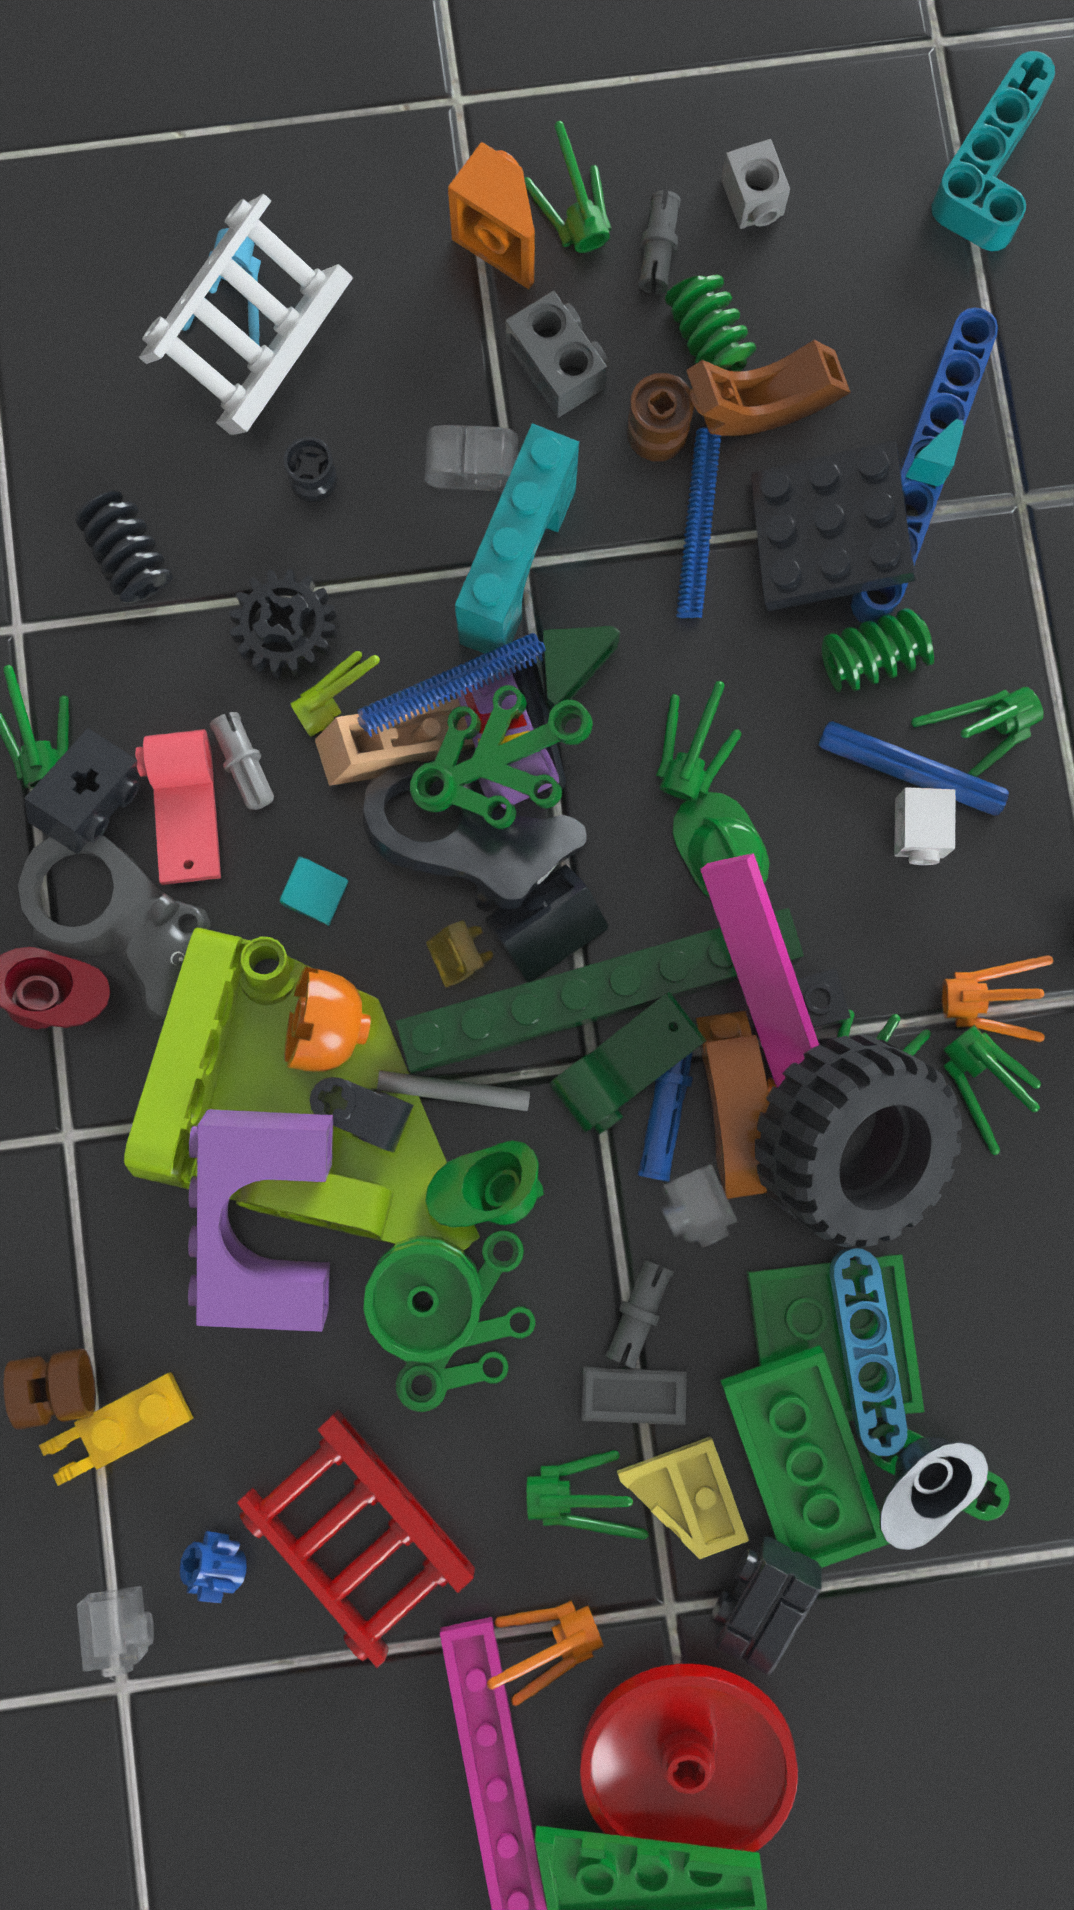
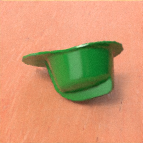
(715, 831)
(486, 1186)

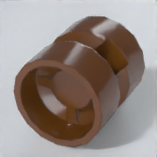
(659, 416)
(64, 1381)

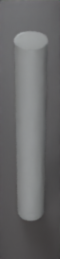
(453, 1090)

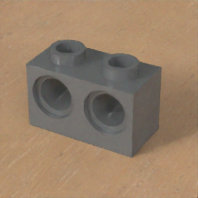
(548, 357)

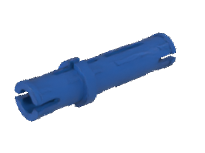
(665, 1121)

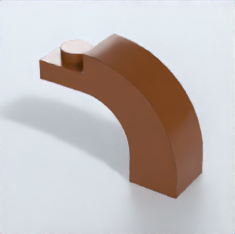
(767, 395)
(737, 1098)

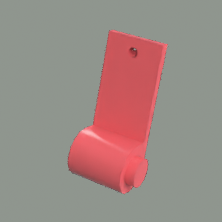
(185, 804)

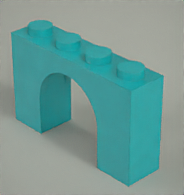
(531, 501)

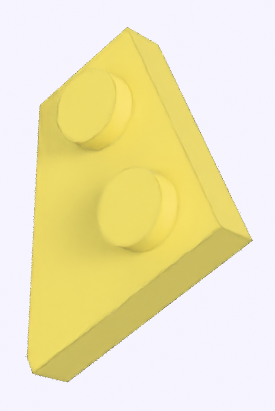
(689, 1496)

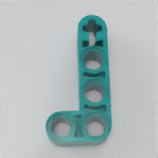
(993, 141)

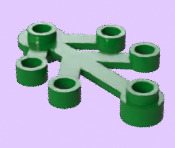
(493, 757)
(485, 1331)

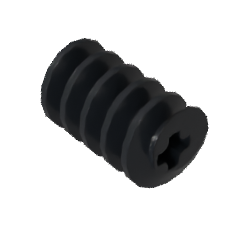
(122, 547)

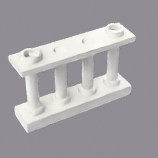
(293, 326)

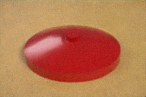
(689, 1760)

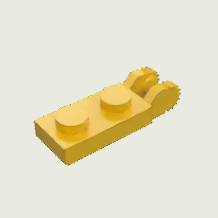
(123, 1426)

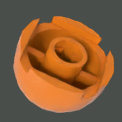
(324, 1022)

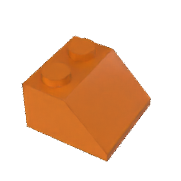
(493, 213)

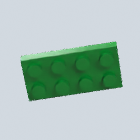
(805, 1457)

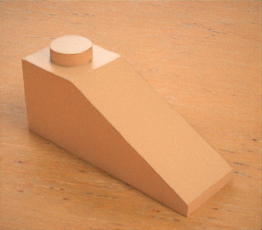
(353, 755)

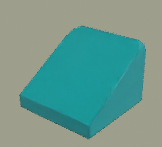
(938, 457)
(313, 891)

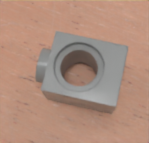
(757, 167)

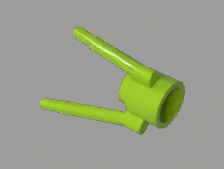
(317, 706)

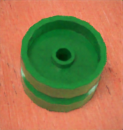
(415, 1330)

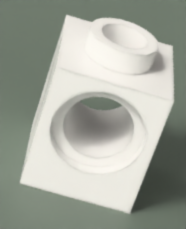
(924, 824)

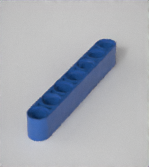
(946, 403)

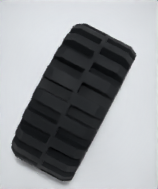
(896, 1169)

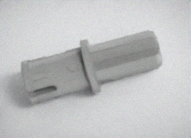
(242, 761)

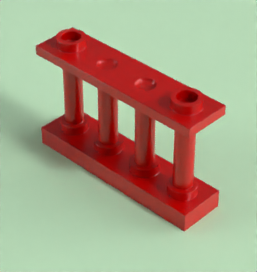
(408, 1525)

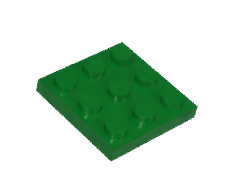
(797, 1312)

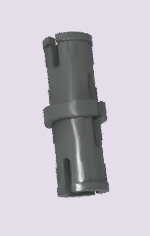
(659, 242)
(639, 1313)

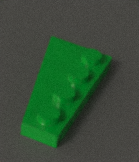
(644, 1874)

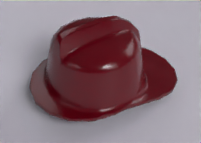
(50, 989)

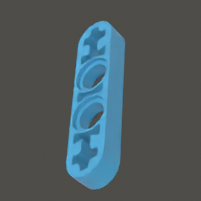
(874, 1349)

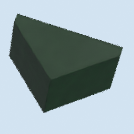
(574, 658)

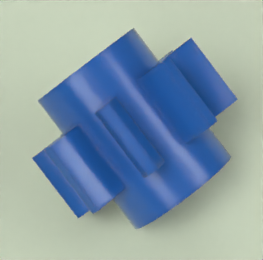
(213, 1567)

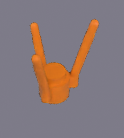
(966, 997)
(575, 1639)

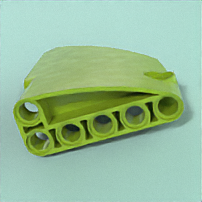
(227, 1053)

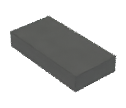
(634, 1395)

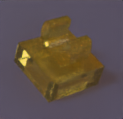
(456, 952)

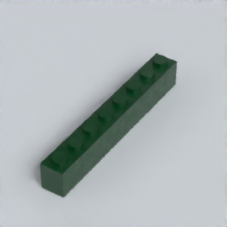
(574, 998)

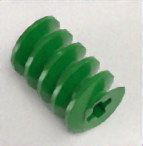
(707, 325)
(876, 647)

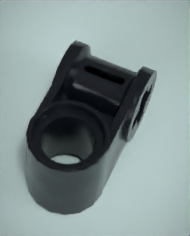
(368, 1115)

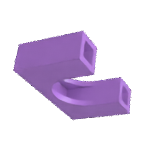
(231, 1281)

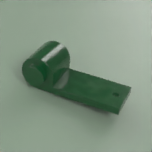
(626, 1064)

